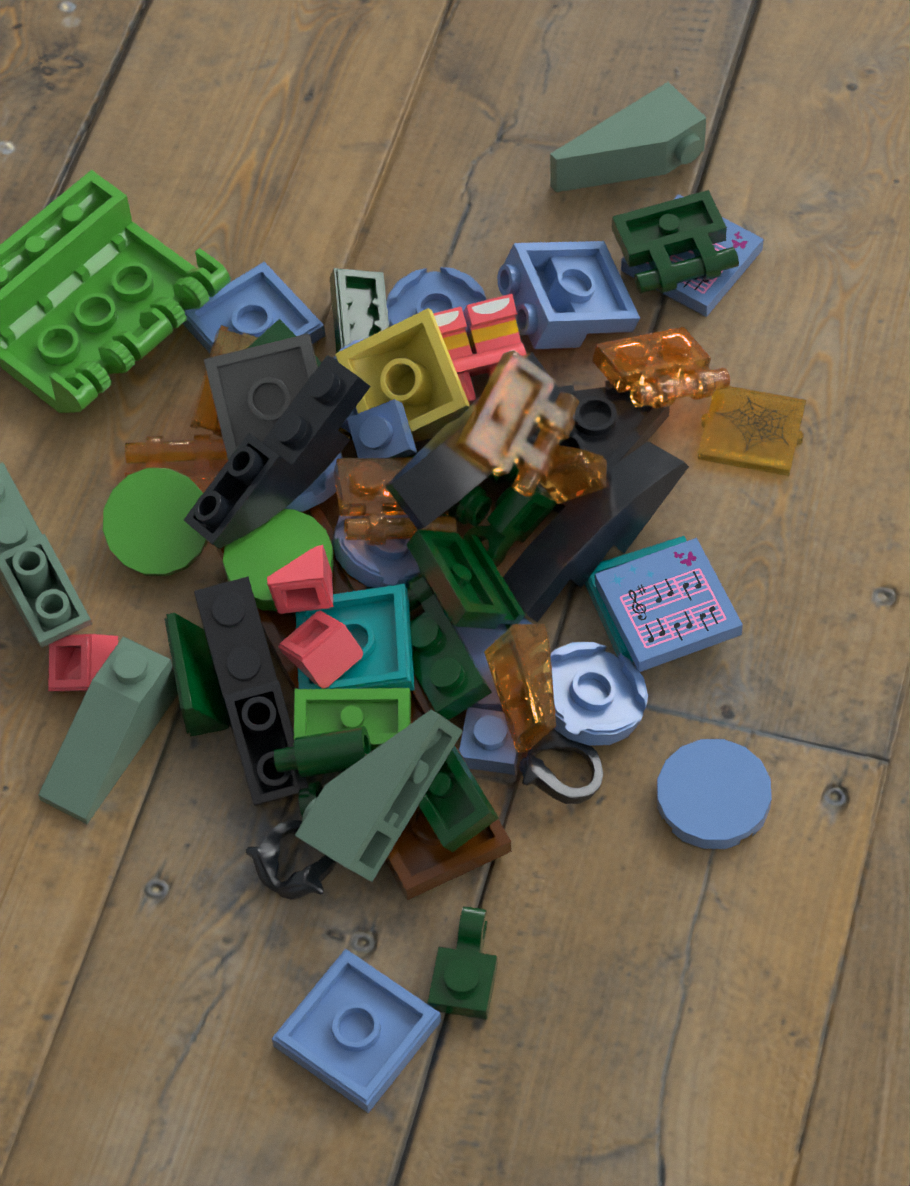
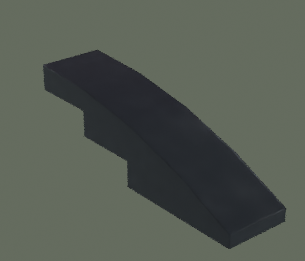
(591, 525)

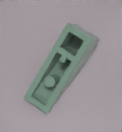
(632, 144)
(109, 728)
(373, 800)

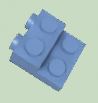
(566, 292)

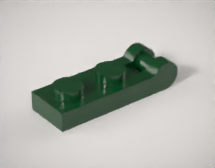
(441, 656)

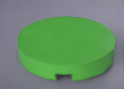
(147, 523)
(271, 548)

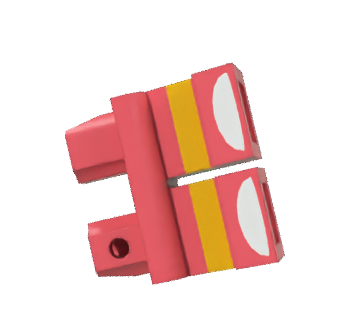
(479, 337)

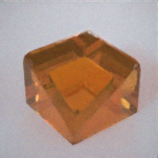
(575, 474)

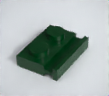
(464, 580)

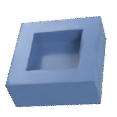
(382, 432)
(488, 742)

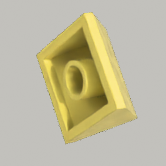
(413, 368)

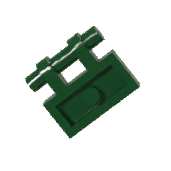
(672, 229)

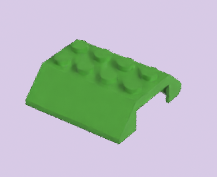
(91, 294)

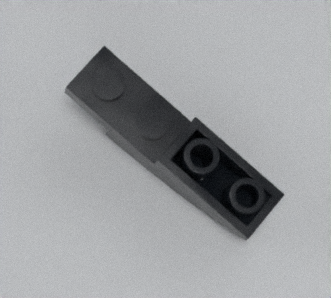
(443, 472)
(272, 473)
(248, 687)

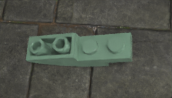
(34, 573)

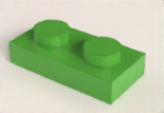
(378, 709)

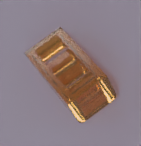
(524, 682)

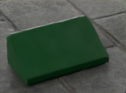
(195, 677)

